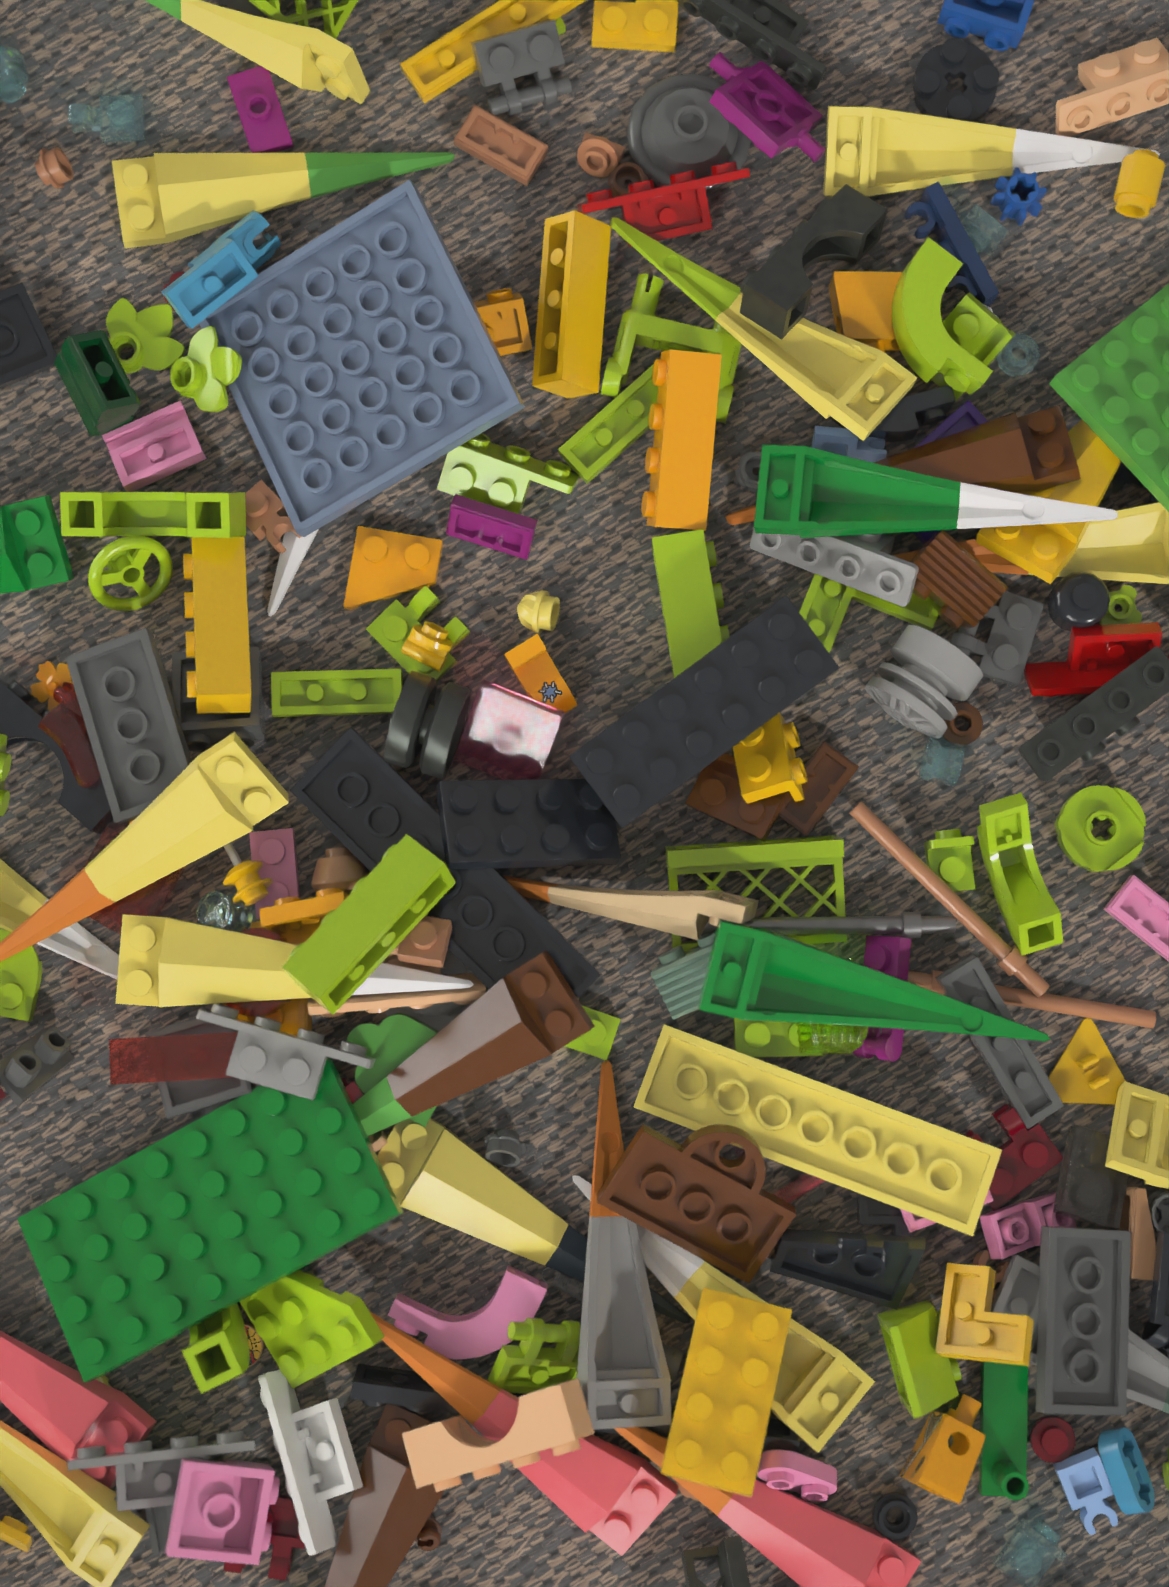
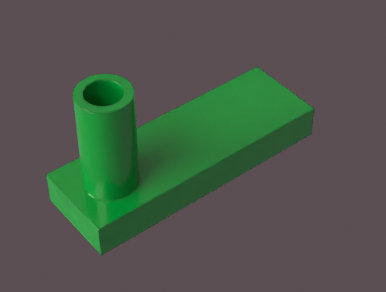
(1005, 1426)

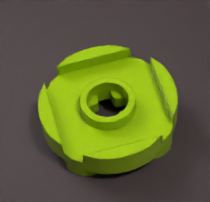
(1125, 832)

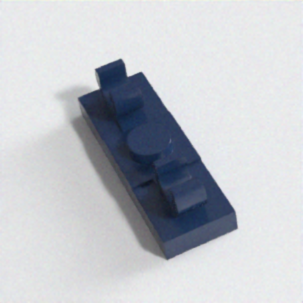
(951, 235)

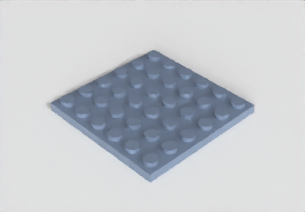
(361, 360)

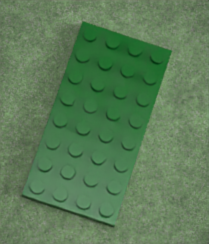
(206, 1219)

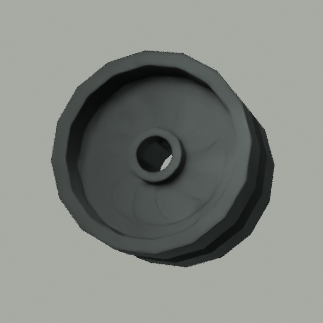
(421, 723)

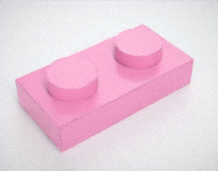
(279, 858)

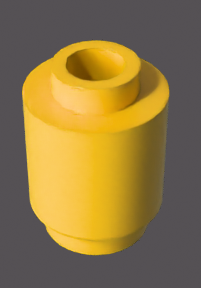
(1138, 183)

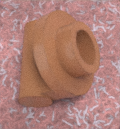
(599, 155)

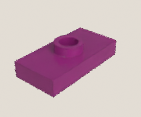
(260, 111)
(491, 526)

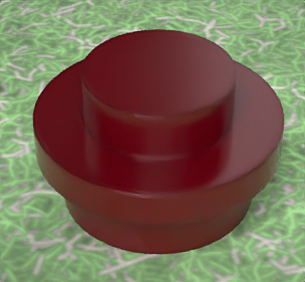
(1052, 1439)

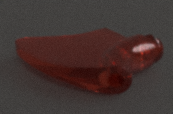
(69, 731)

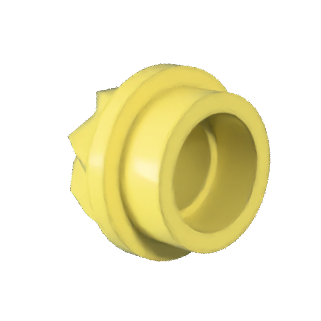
(539, 611)

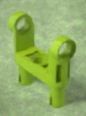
(643, 328)

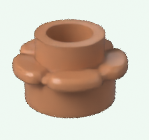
(54, 167)

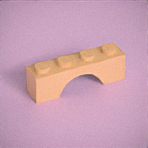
(544, 1420)

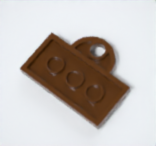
(699, 1197)

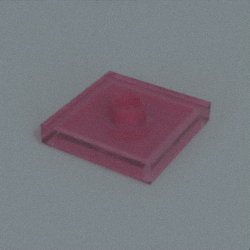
(508, 734)

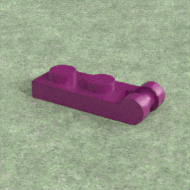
(891, 957)

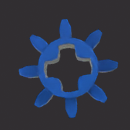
(1010, 204)

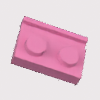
(154, 447)

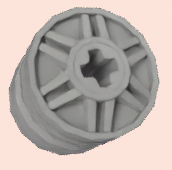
(927, 675)

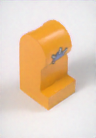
(539, 674)

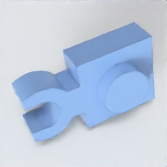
(1086, 1487)

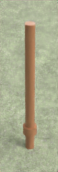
(1008, 957)
(1054, 1003)

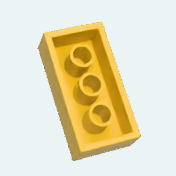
(726, 1392)

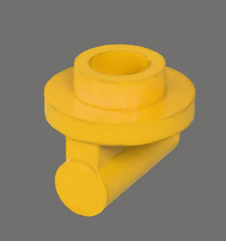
(428, 645)

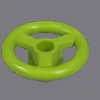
(125, 565)

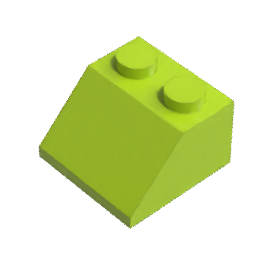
(920, 1374)

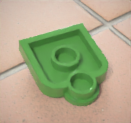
(390, 1045)

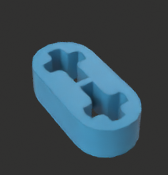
(1126, 1471)

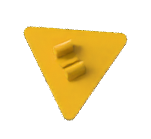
(1086, 1069)

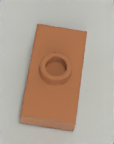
(501, 145)

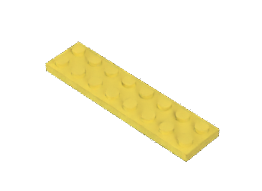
(821, 1129)

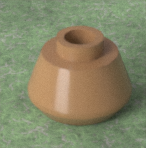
(338, 870)

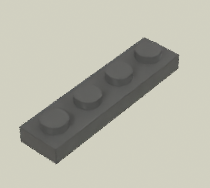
(1008, 1059)

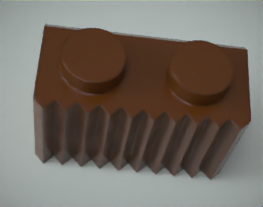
(955, 581)

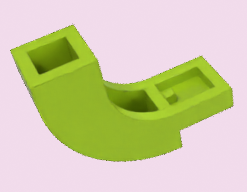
(920, 326)
(1015, 876)
(218, 1349)

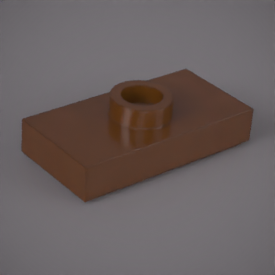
(827, 777)

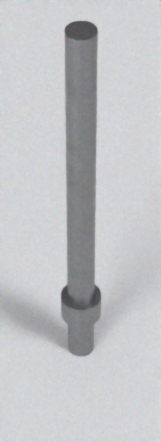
(907, 924)

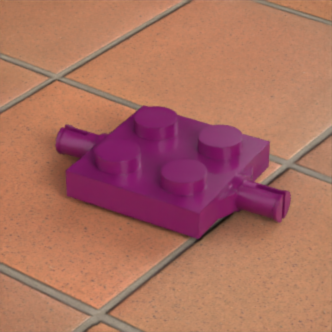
(766, 108)

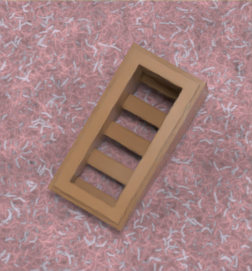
(1137, 1219)

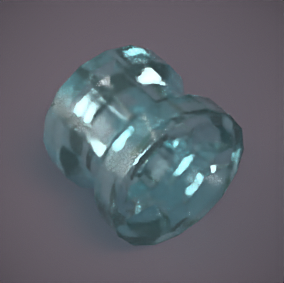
(941, 762)
(220, 911)

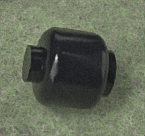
(1078, 601)

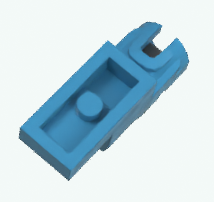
(222, 269)

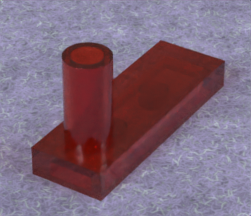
(170, 1057)

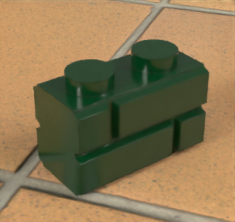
(96, 382)

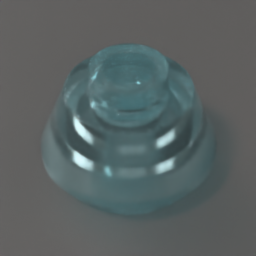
(12, 74)

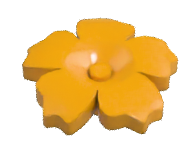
(52, 678)

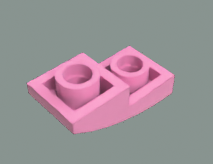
(1019, 1225)

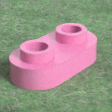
(798, 1473)

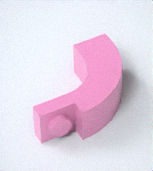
(477, 1332)

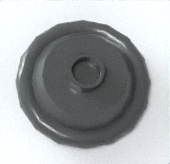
(681, 131)

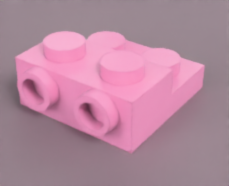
(222, 1511)

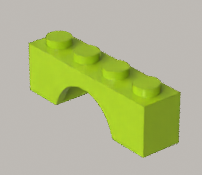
(153, 514)

